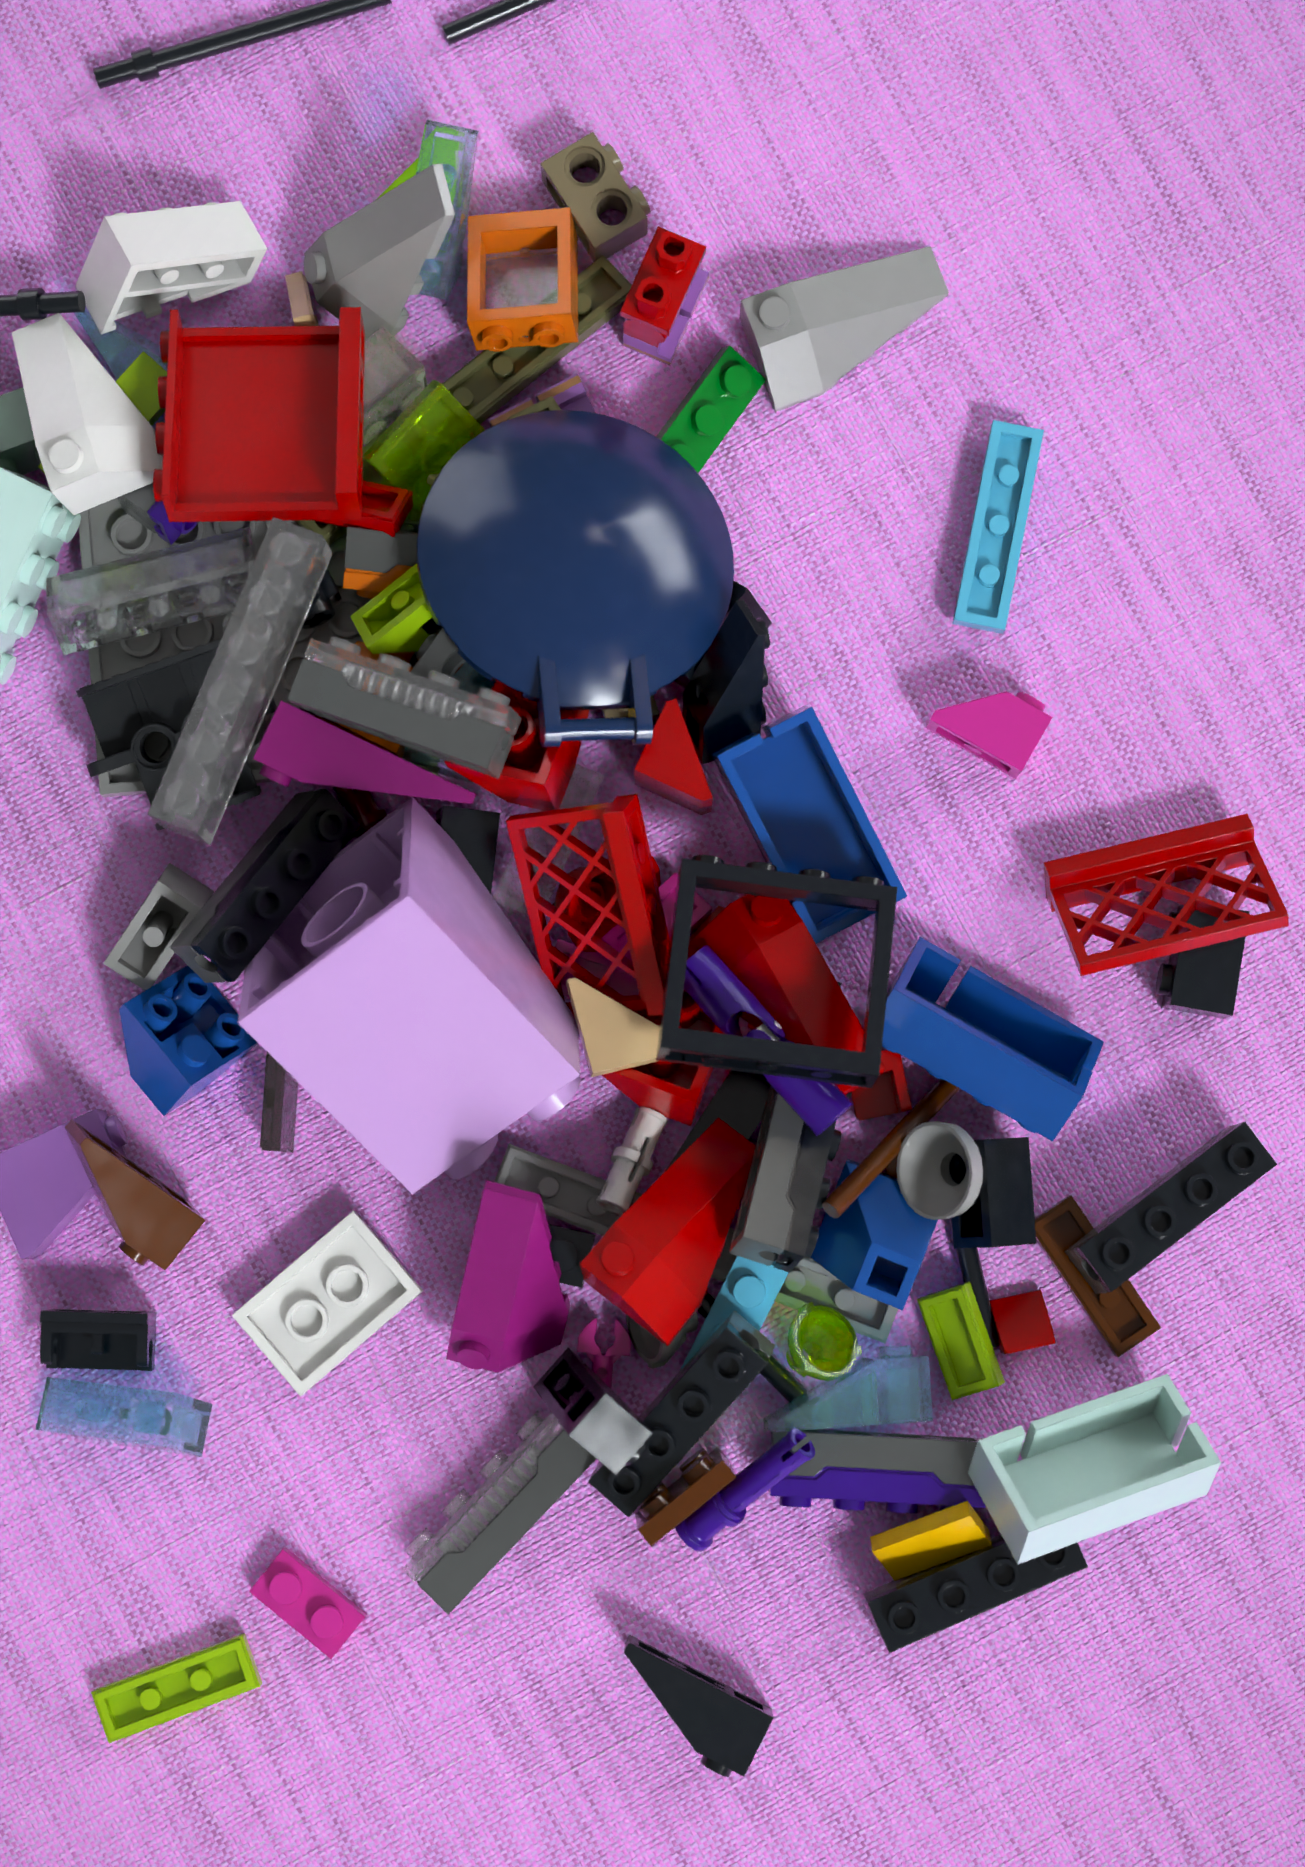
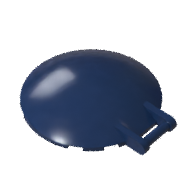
(576, 566)

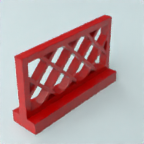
(1152, 866)
(636, 892)

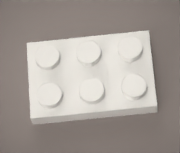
(327, 1303)

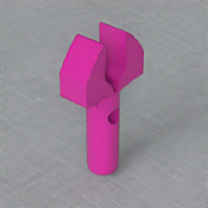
(603, 1363)

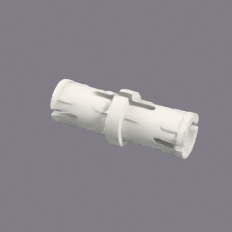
(631, 1160)

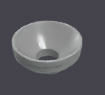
(925, 1170)

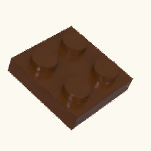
(668, 1506)

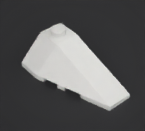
(81, 420)

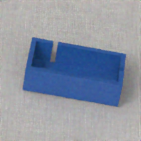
(805, 812)
(989, 1041)

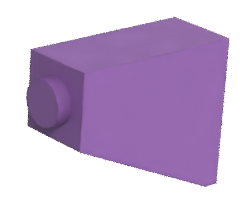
(47, 1184)

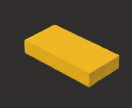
(930, 1540)

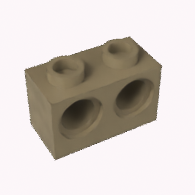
(595, 197)

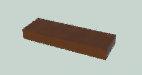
(1117, 1315)

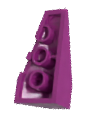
(322, 754)
(510, 1285)

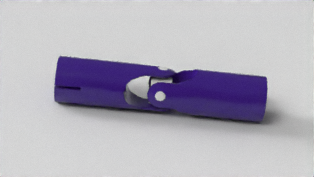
(723, 1000)

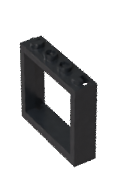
(766, 1055)

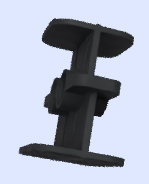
(153, 701)

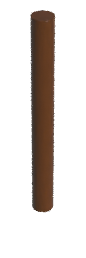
(887, 1149)

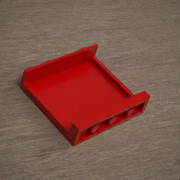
(262, 422)

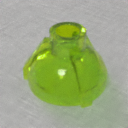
(826, 1339)

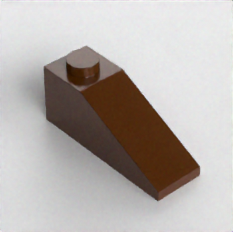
(139, 1207)

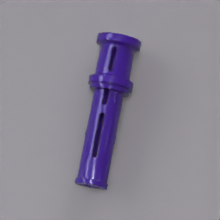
(730, 1503)

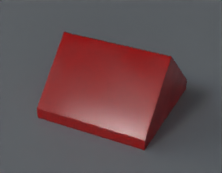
(672, 765)

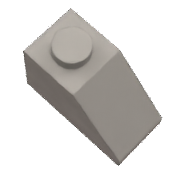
(161, 918)

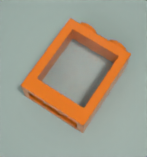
(522, 279)

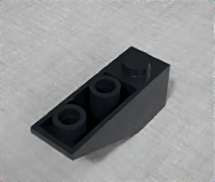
(727, 687)

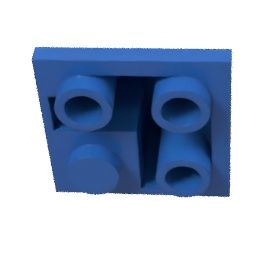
(181, 1038)
(875, 1241)

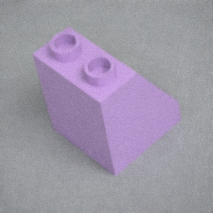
(412, 1004)

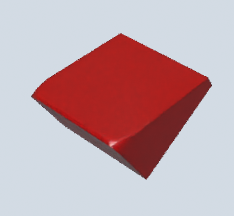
(1022, 1322)

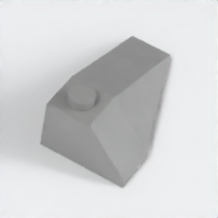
(380, 250)
(831, 322)

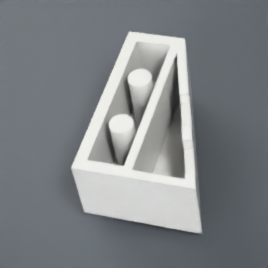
(166, 256)

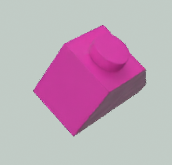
(994, 728)

